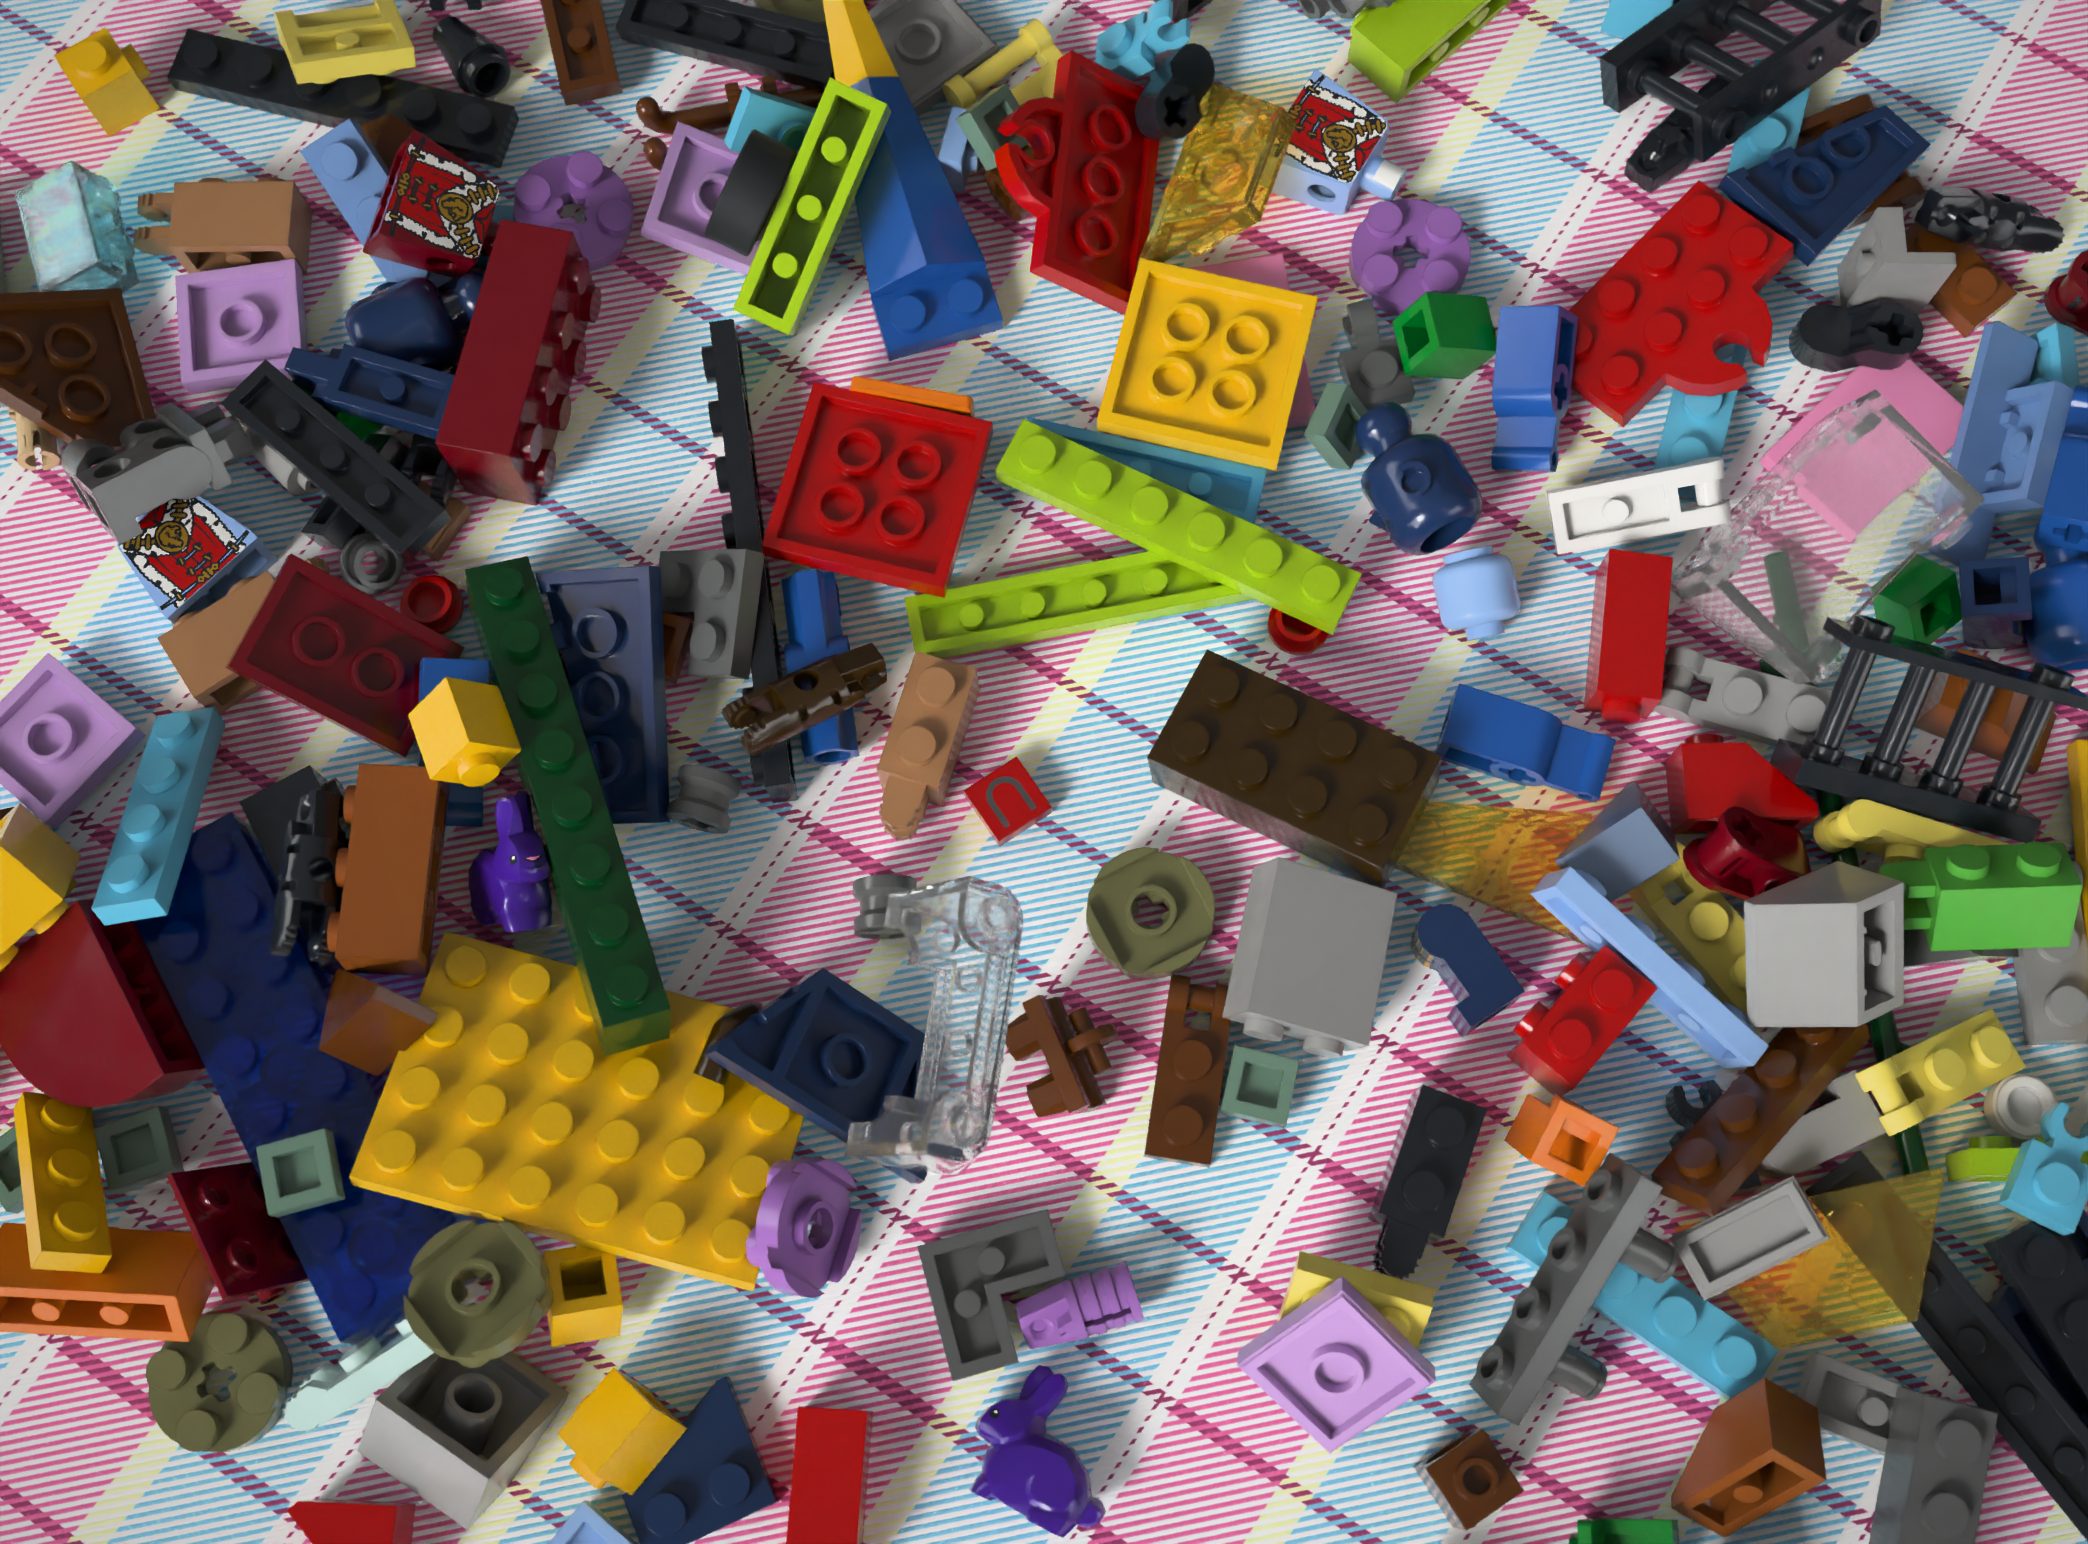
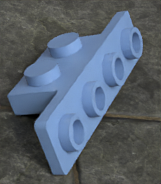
(2005, 435)

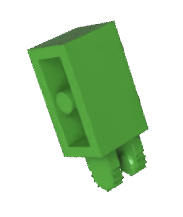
(1990, 896)

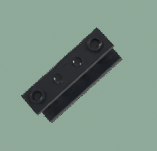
(1689, 34)
(1938, 790)

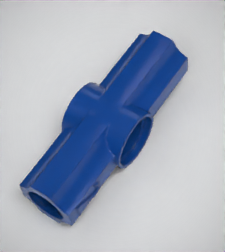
(813, 633)

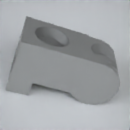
(1825, 1132)

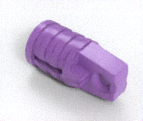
(1080, 1307)

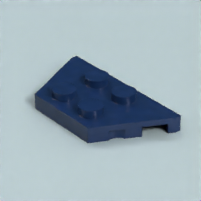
(826, 1054)

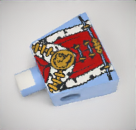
(1335, 150)
(192, 555)

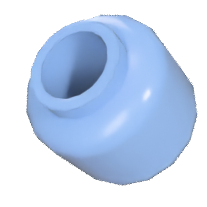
(1476, 592)

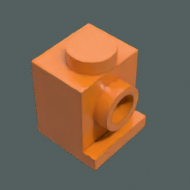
(1561, 1137)

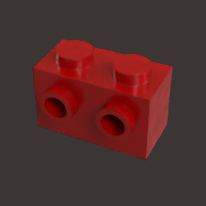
(1581, 1022)

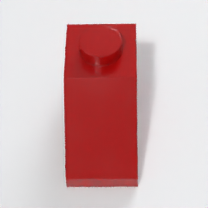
(1714, 775)

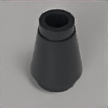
(472, 57)

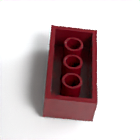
(519, 363)

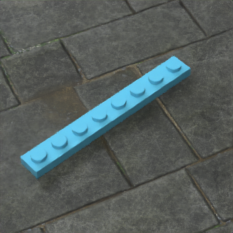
(1699, 424)

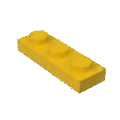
(61, 1185)

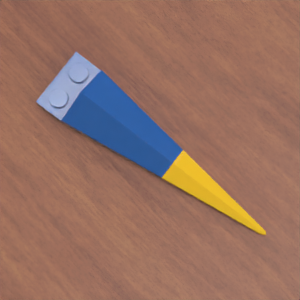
(917, 245)

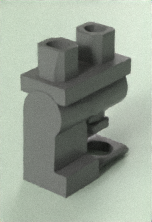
(155, 464)

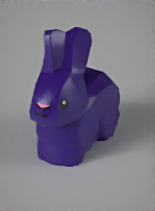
(511, 879)
(1031, 1467)

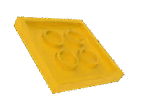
(1207, 364)

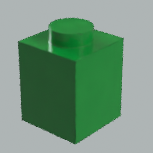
(1445, 335)

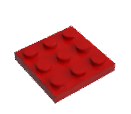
(878, 489)

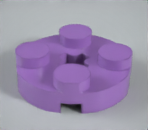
(582, 182)
(1408, 224)
(800, 1195)

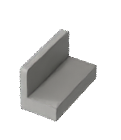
(1884, 271)

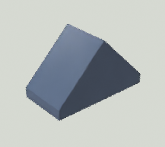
(1623, 844)

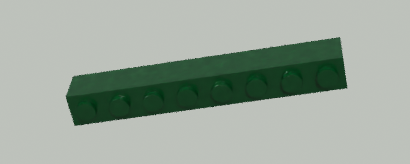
(569, 809)

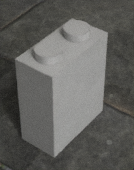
(1310, 957)

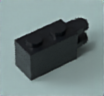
(1423, 1177)

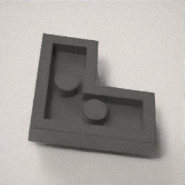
(723, 597)
(969, 1277)

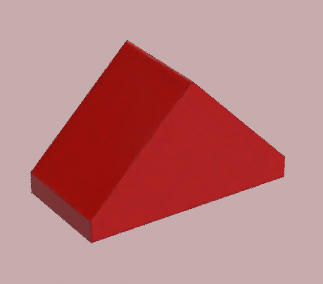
(354, 1521)

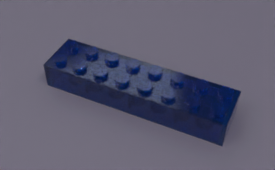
(260, 1038)

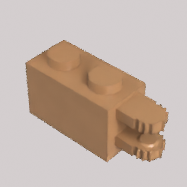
(227, 223)
(207, 638)
(925, 741)

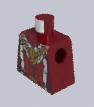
(433, 211)

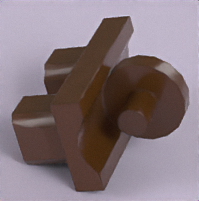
(1051, 1031)

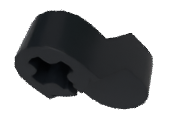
(1172, 99)
(1865, 335)

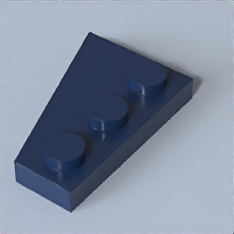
(1829, 182)

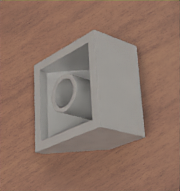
(460, 1429)

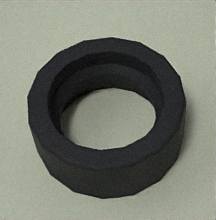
(750, 192)

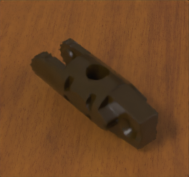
(806, 697)

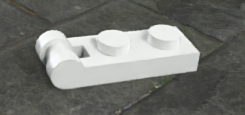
(1637, 506)

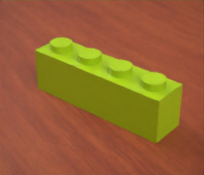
(1413, 37)
(812, 207)

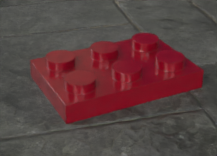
(339, 654)

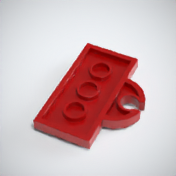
(1086, 180)
(1676, 304)

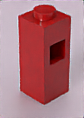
(1628, 635)
(829, 1476)

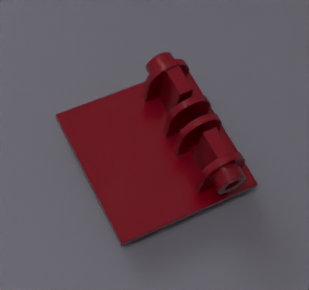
(235, 1234)

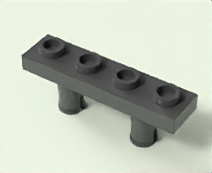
(1553, 1306)

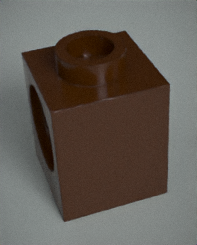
(1468, 1479)

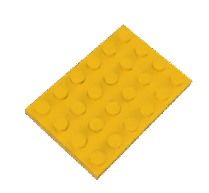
(531, 1126)

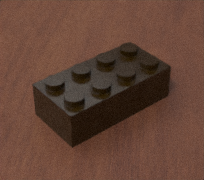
(1294, 769)

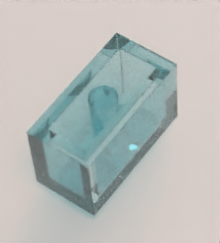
(76, 231)

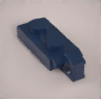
(374, 387)

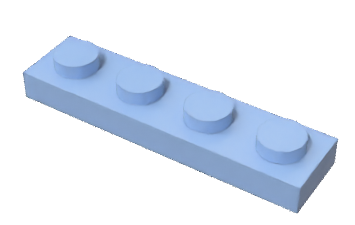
(1713, 1025)

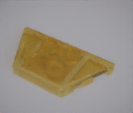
(1220, 174)
(1858, 1278)

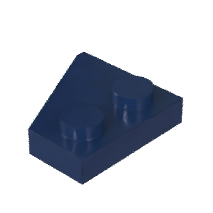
(705, 1478)

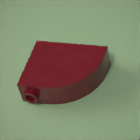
(93, 1015)

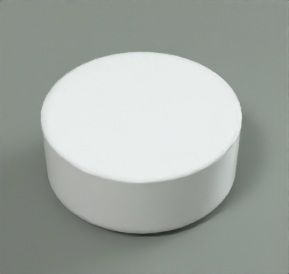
(2017, 1105)

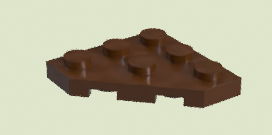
(72, 363)

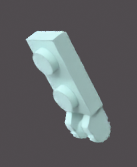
(362, 1372)

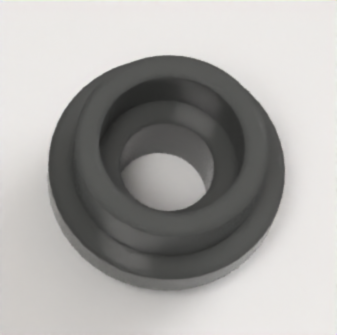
(383, 577)

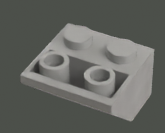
(1825, 949)

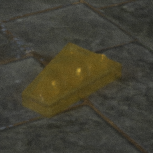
(1492, 855)

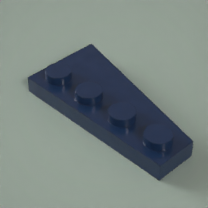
(614, 658)

